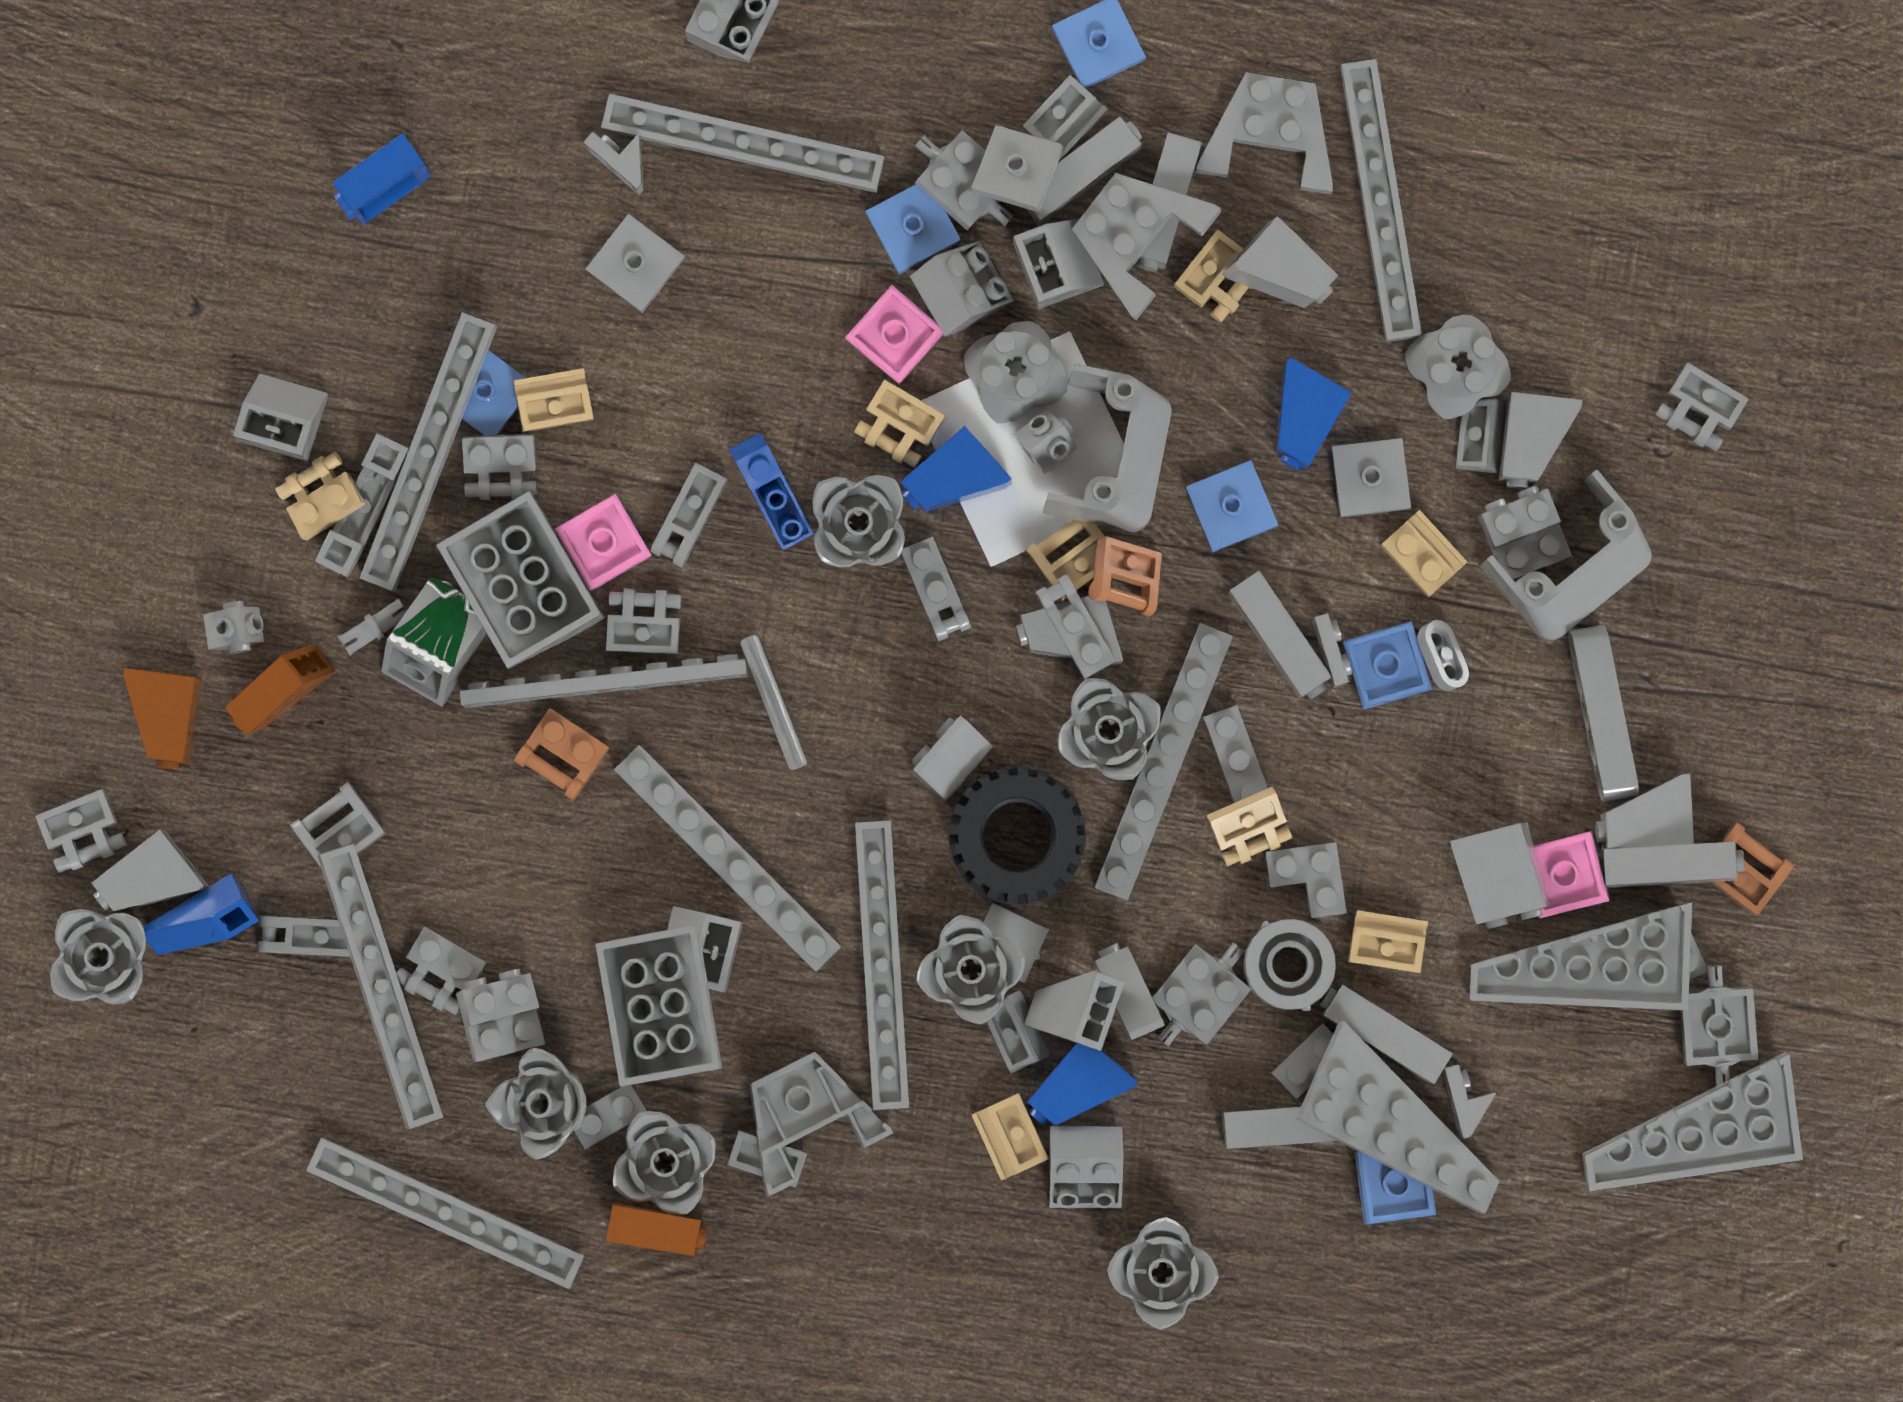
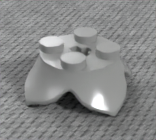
(1452, 391)
(1008, 396)
(839, 500)
(1136, 720)
(75, 972)
(942, 974)
(519, 1103)
(636, 1170)
(1191, 1277)

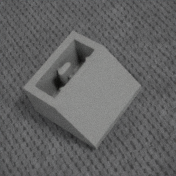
(730, 26)
(1055, 263)
(961, 287)
(280, 417)
(951, 758)
(718, 942)
(1085, 1167)

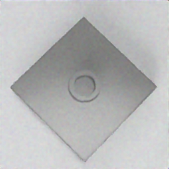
(1017, 168)
(635, 263)
(1371, 477)

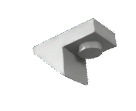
(626, 165)
(1466, 1110)

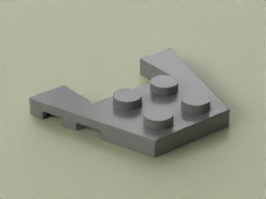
(1276, 116)
(1125, 223)
(799, 1102)

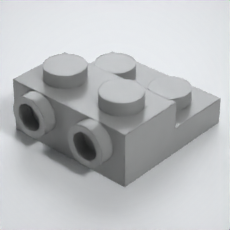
(1525, 532)
(500, 1015)

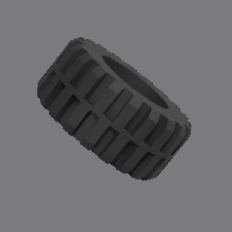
(1026, 787)

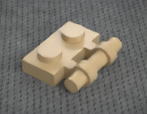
(1205, 275)
(905, 414)
(326, 504)
(1247, 819)

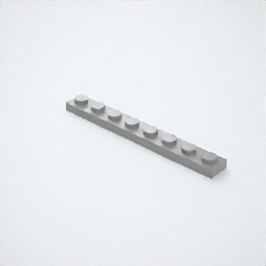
(743, 143)
(1380, 200)
(428, 452)
(589, 683)
(1163, 762)
(727, 858)
(882, 965)
(380, 986)
(445, 1213)

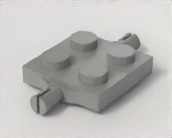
(951, 177)
(1200, 994)
(1719, 1026)

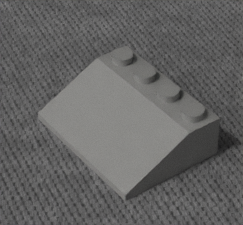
(520, 580)
(658, 1005)

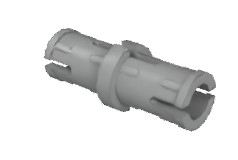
(372, 627)

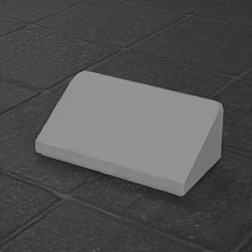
(1481, 437)
(1017, 1042)

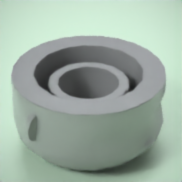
(1318, 958)

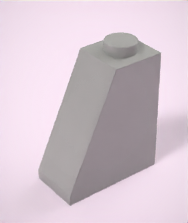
(1282, 266)
(1532, 434)
(1043, 638)
(1650, 819)
(148, 876)
(1135, 1005)
(1077, 1008)

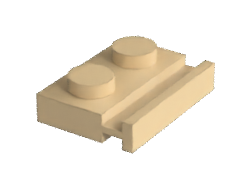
(553, 400)
(1423, 553)
(1388, 941)
(1010, 1136)

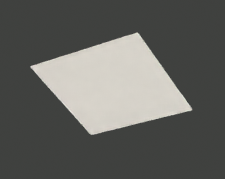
(1013, 517)

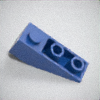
(771, 491)
(203, 919)

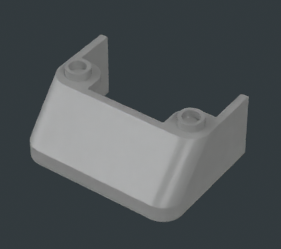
(1129, 498)
(1557, 609)

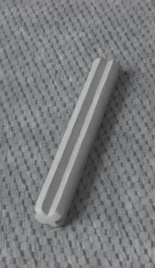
(773, 702)

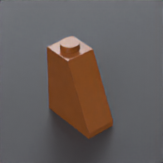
(279, 688)
(165, 714)
(655, 1229)

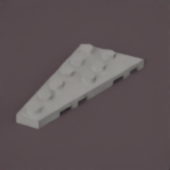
(1616, 965)
(1378, 1115)
(1721, 1130)

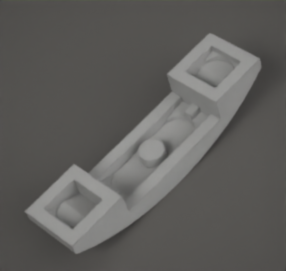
(375, 483)

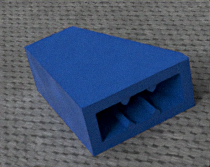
(1306, 413)
(954, 474)
(1078, 1084)

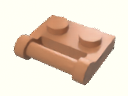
(1128, 564)
(567, 743)
(1752, 887)

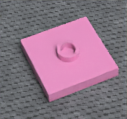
(895, 334)
(602, 542)
(1571, 874)

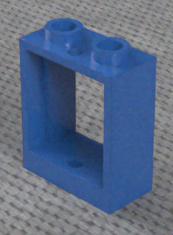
(380, 180)

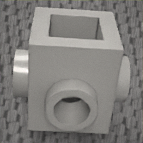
(1046, 440)
(234, 628)

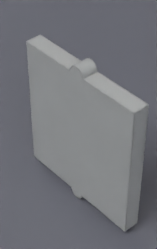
(1023, 932)

